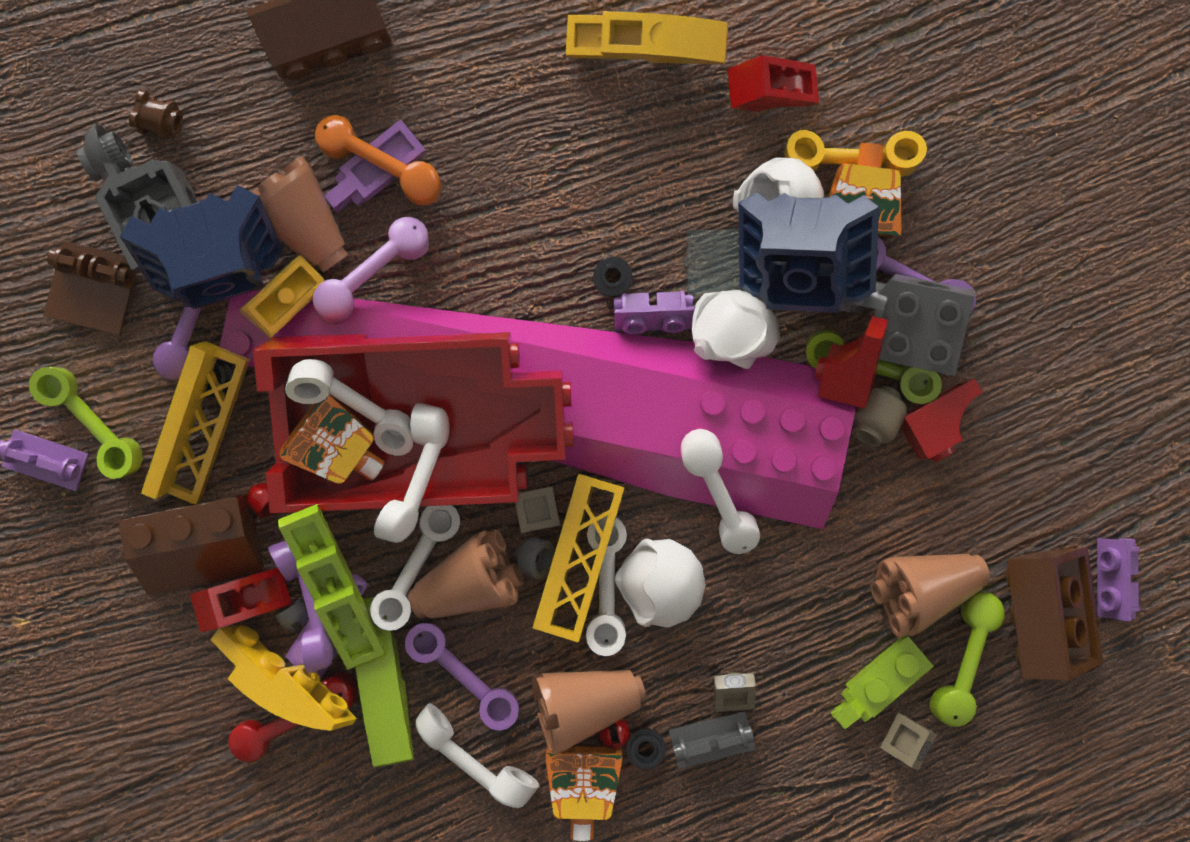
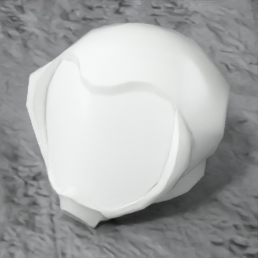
(780, 177)
(733, 327)
(661, 582)

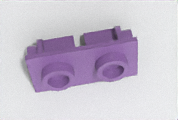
(671, 314)
(43, 459)
(1115, 592)

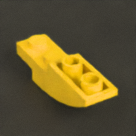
(647, 37)
(277, 688)

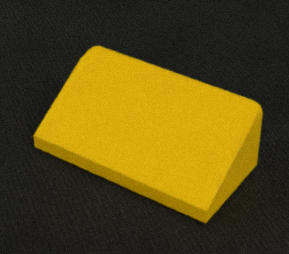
(282, 296)

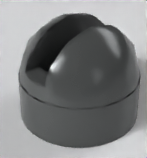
(292, 614)

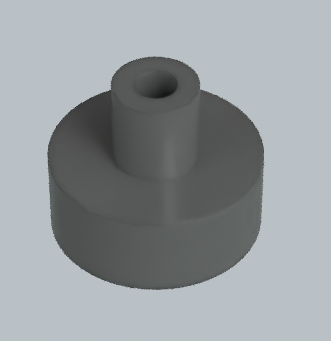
(535, 557)

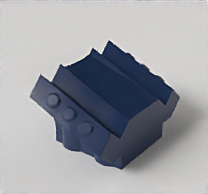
(205, 248)
(808, 251)

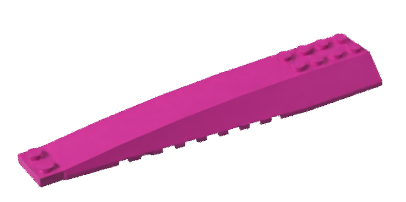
(640, 401)

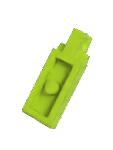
(881, 682)

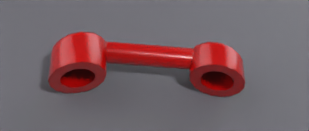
(251, 738)

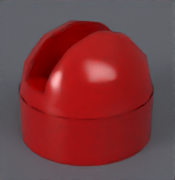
(258, 499)
(623, 733)

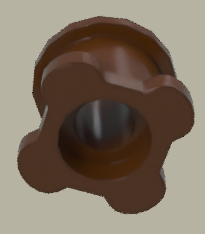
(155, 116)

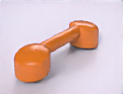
(418, 179)

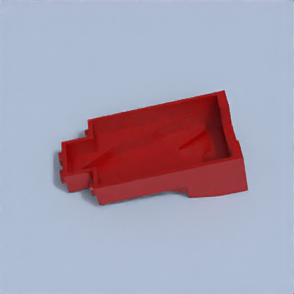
(490, 411)

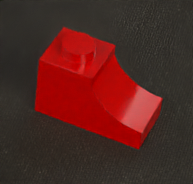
(772, 83)
(851, 368)
(934, 426)
(240, 599)

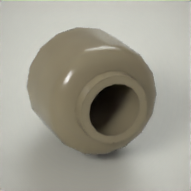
(881, 417)

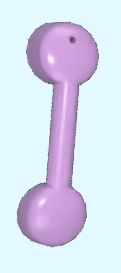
(334, 297)

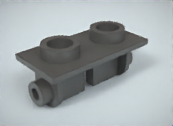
(712, 739)

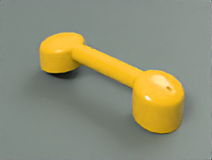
(900, 147)

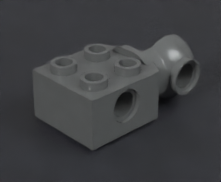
(132, 190)
(923, 321)

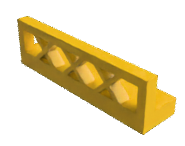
(182, 417)
(564, 553)

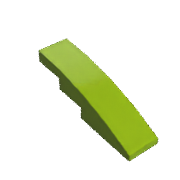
(331, 586)
(385, 703)

